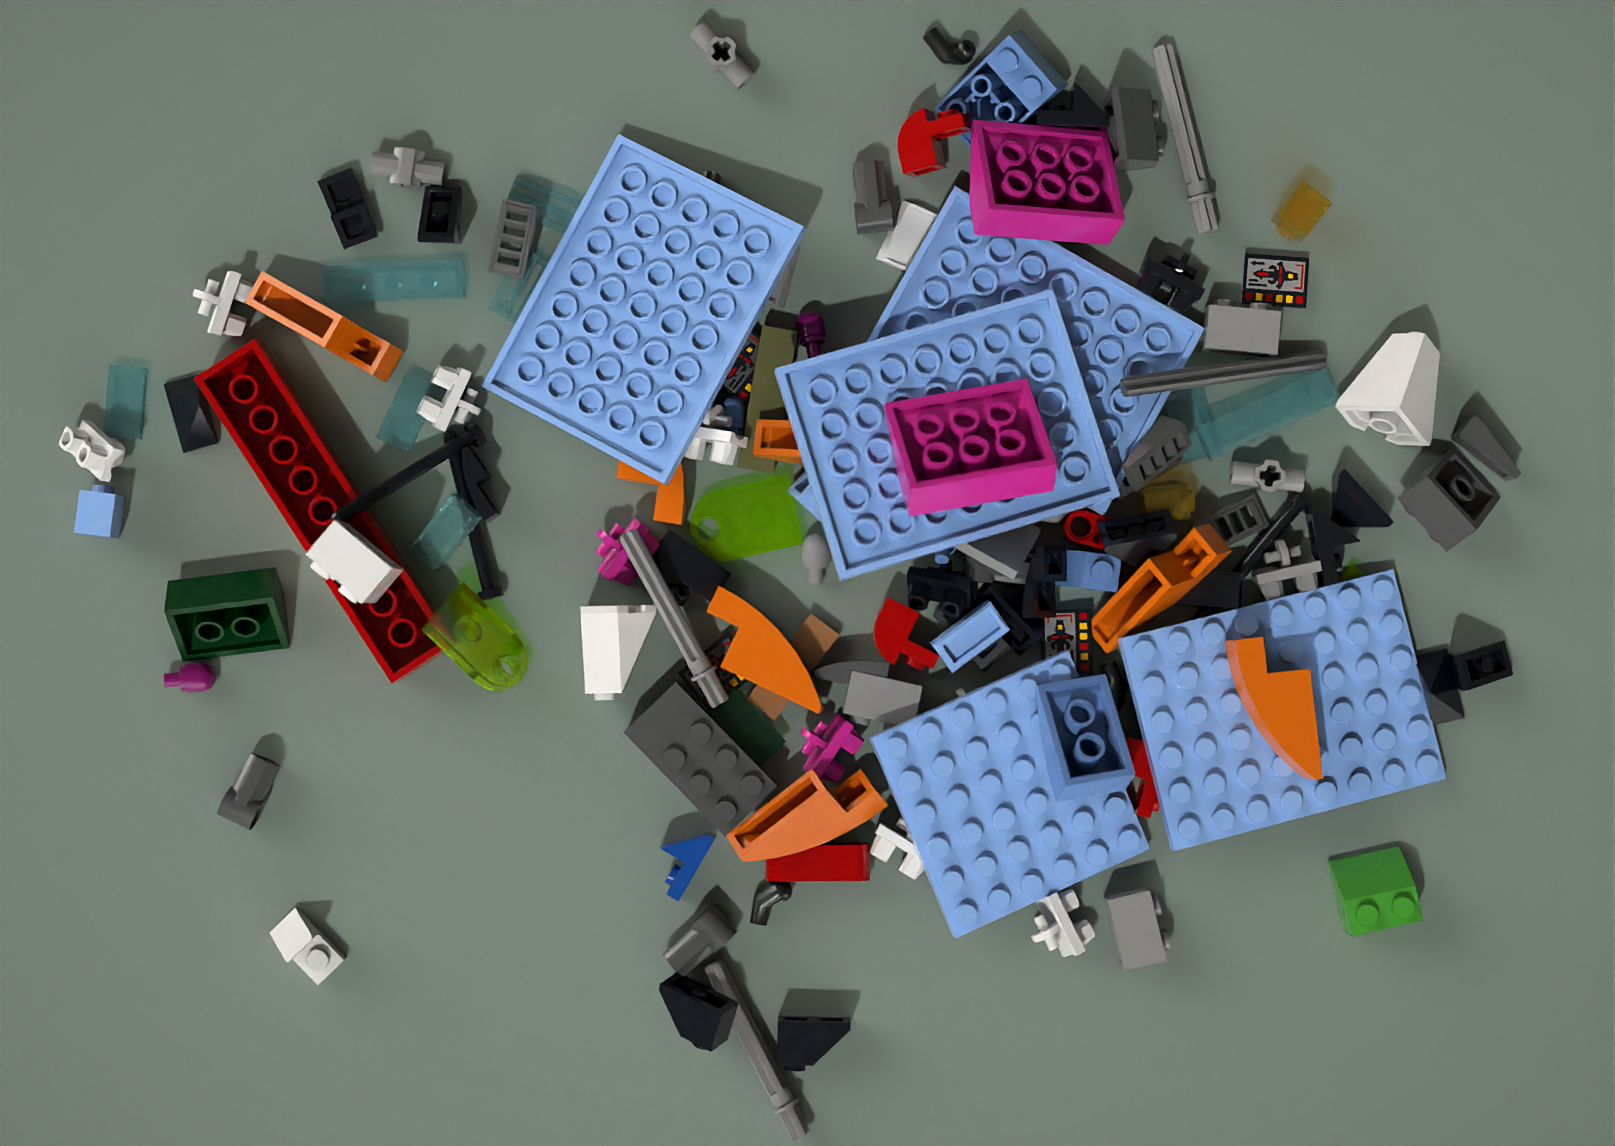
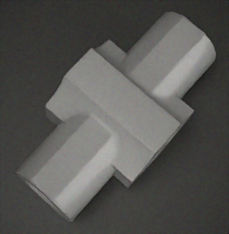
(709, 42)
(407, 168)
(1284, 478)

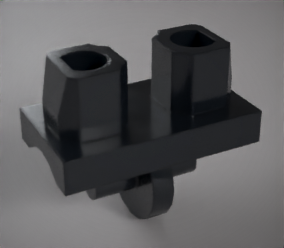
(1184, 291)
(941, 586)

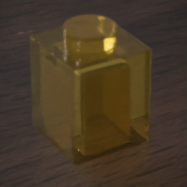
(1300, 212)
(1169, 496)

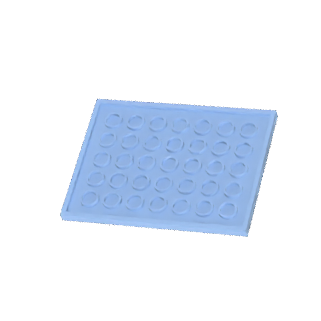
(643, 308)
(1107, 321)
(847, 446)
(1210, 759)

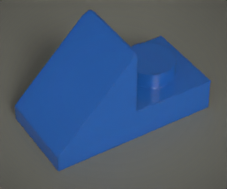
(691, 852)

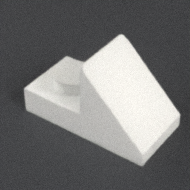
(307, 946)

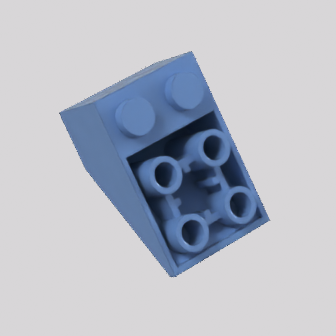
(1006, 85)

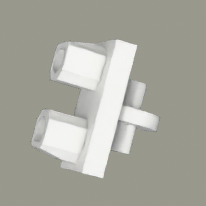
(223, 321)
(441, 412)
(723, 442)
(93, 449)
(888, 839)
(1057, 927)

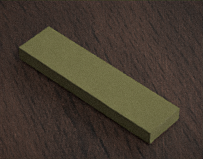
(765, 400)

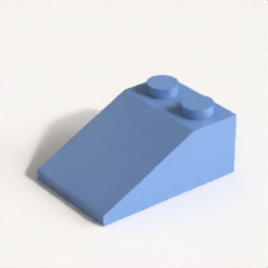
(1083, 738)

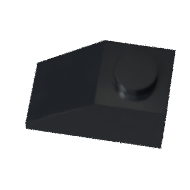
(698, 1011)
(807, 1039)

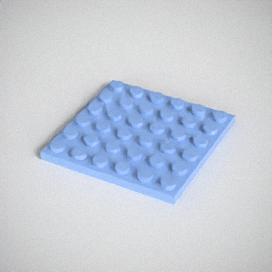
(985, 807)

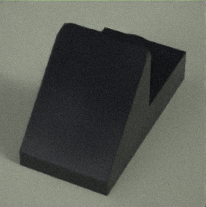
(1082, 114)
(440, 215)
(1323, 537)
(1481, 665)

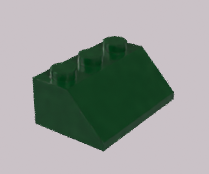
(227, 614)

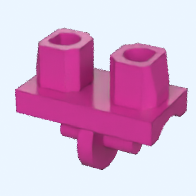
(615, 563)
(824, 744)

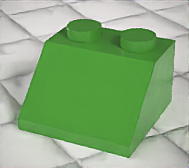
(1374, 891)

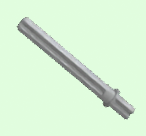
(1185, 139)
(674, 618)
(759, 1054)

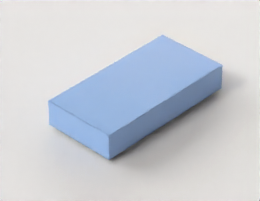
(969, 636)

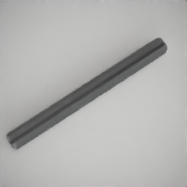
(1223, 373)

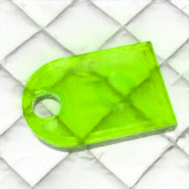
(750, 519)
(477, 640)

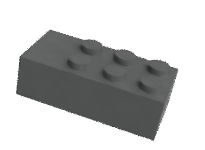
(701, 758)

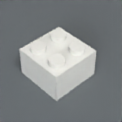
(353, 562)

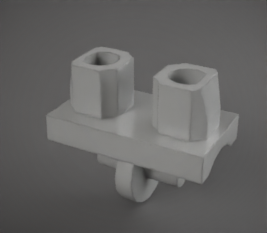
(1301, 570)

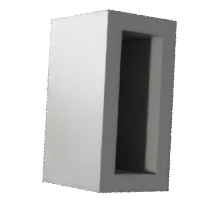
(1241, 329)
(880, 699)
(1136, 928)

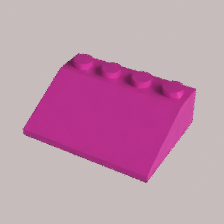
(1043, 183)
(970, 447)

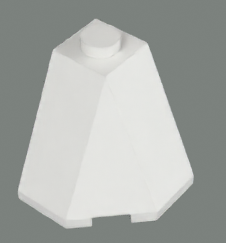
(1396, 391)
(612, 645)

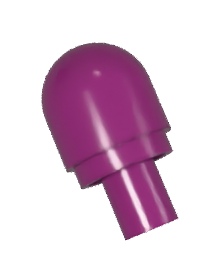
(811, 332)
(191, 678)

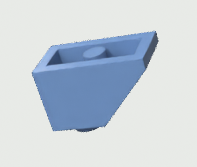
(1091, 571)

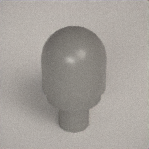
(815, 557)

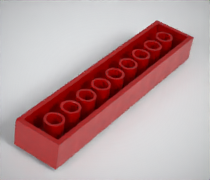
(307, 488)

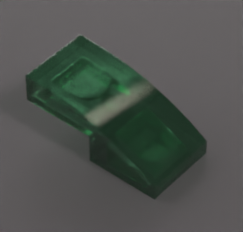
(747, 727)

